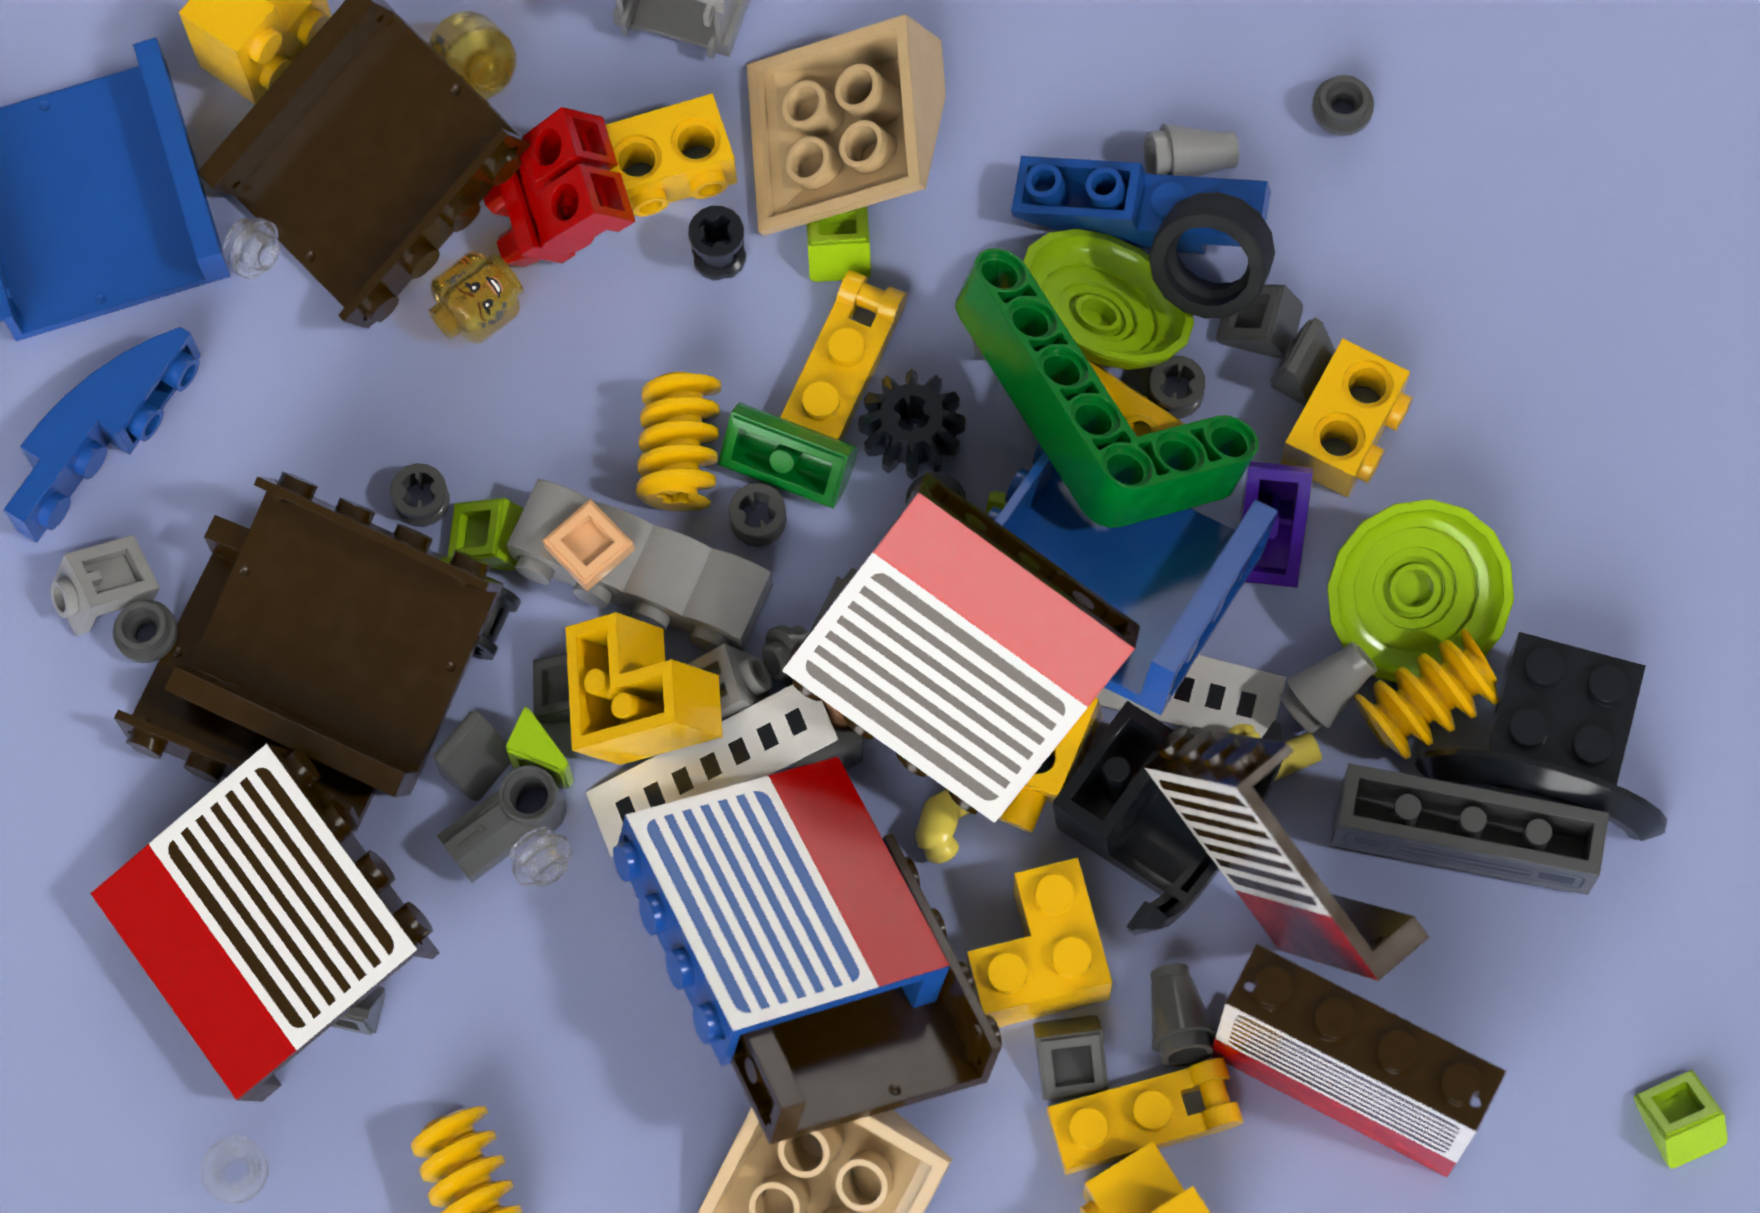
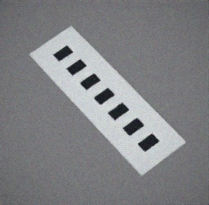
(1217, 697)
(752, 746)

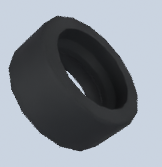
(1200, 295)

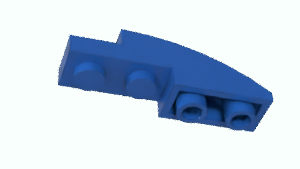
(1121, 199)
(112, 406)

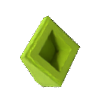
(839, 246)
(484, 530)
(533, 746)
(1682, 1119)

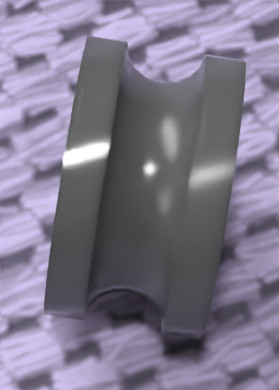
(1179, 367)
(419, 475)
(748, 496)

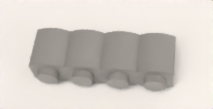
(663, 580)

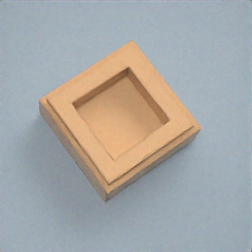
(588, 545)

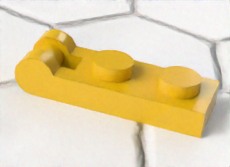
(844, 357)
(1128, 1117)

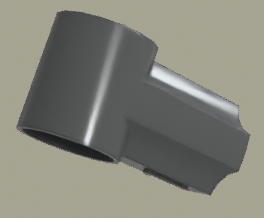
(493, 827)

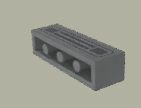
(1470, 829)

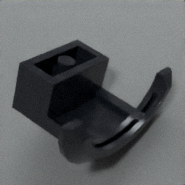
(1559, 734)
(1130, 822)

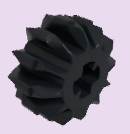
(906, 402)

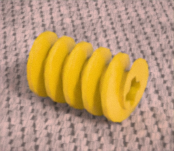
(674, 440)
(1429, 696)
(459, 1165)

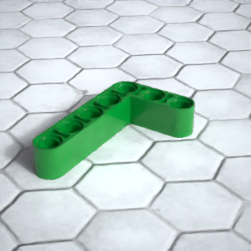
(1074, 418)

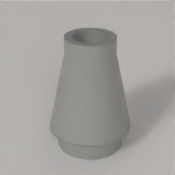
(1189, 151)
(1327, 687)

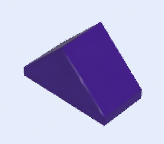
(1288, 491)

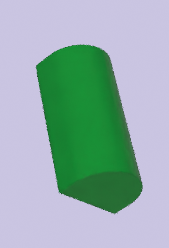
(787, 455)

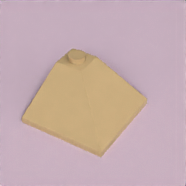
(844, 122)
(846, 1168)

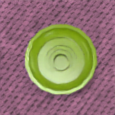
(1108, 298)
(1418, 580)

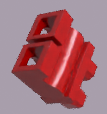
(561, 191)

